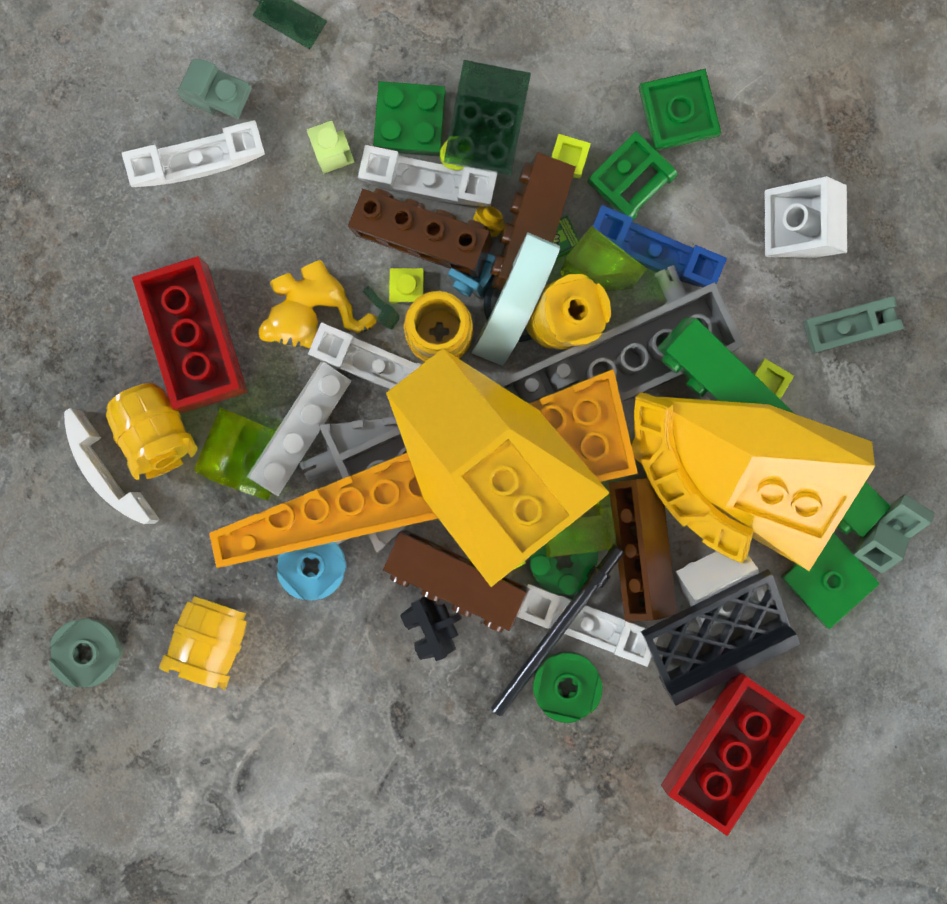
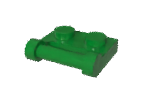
(625, 168)

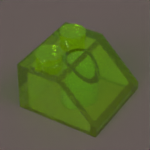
(603, 262)
(232, 451)

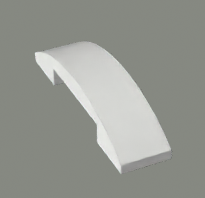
(194, 158)
(426, 179)
(359, 357)
(80, 437)
(590, 625)

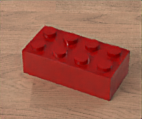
(189, 335)
(731, 753)

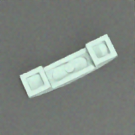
(517, 299)

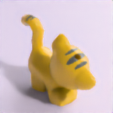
(294, 319)

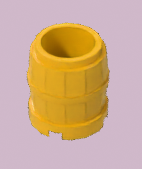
(434, 309)
(589, 310)
(148, 430)
(205, 643)

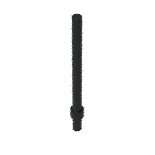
(597, 577)

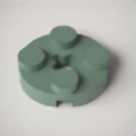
(65, 652)

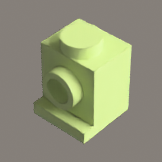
(330, 147)

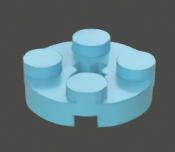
(312, 586)

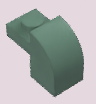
(212, 89)
(888, 539)

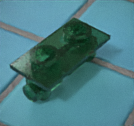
(291, 20)

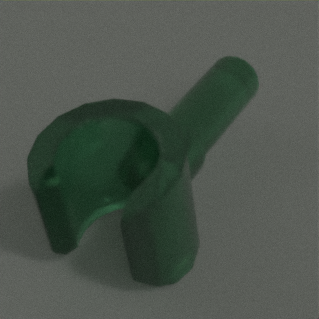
(388, 315)

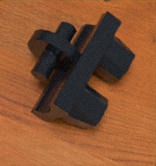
(436, 625)

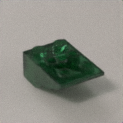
(487, 117)

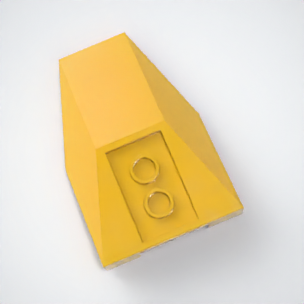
(489, 464)
(771, 470)

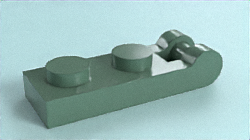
(852, 325)

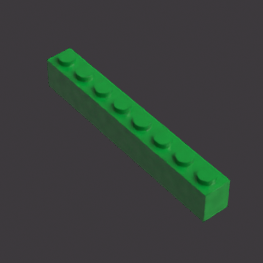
(723, 377)

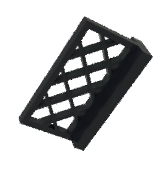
(728, 657)

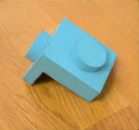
(467, 284)

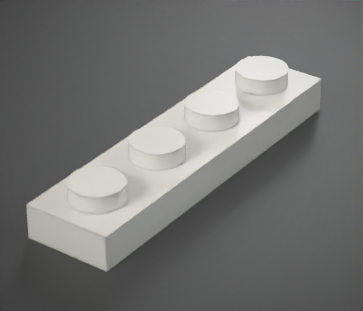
(299, 428)

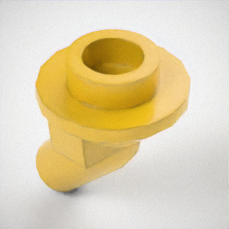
(491, 218)

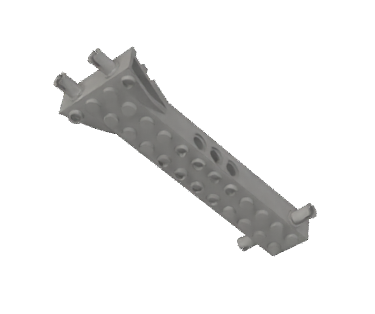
(626, 349)

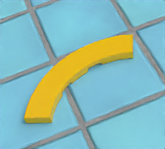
(675, 487)

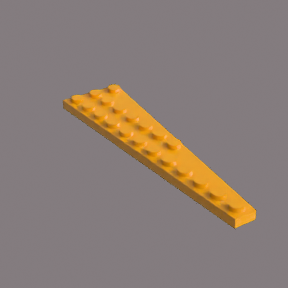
(389, 495)

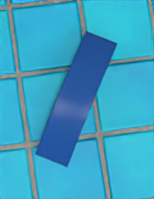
(657, 252)

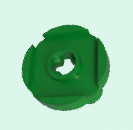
(562, 581)
(577, 703)

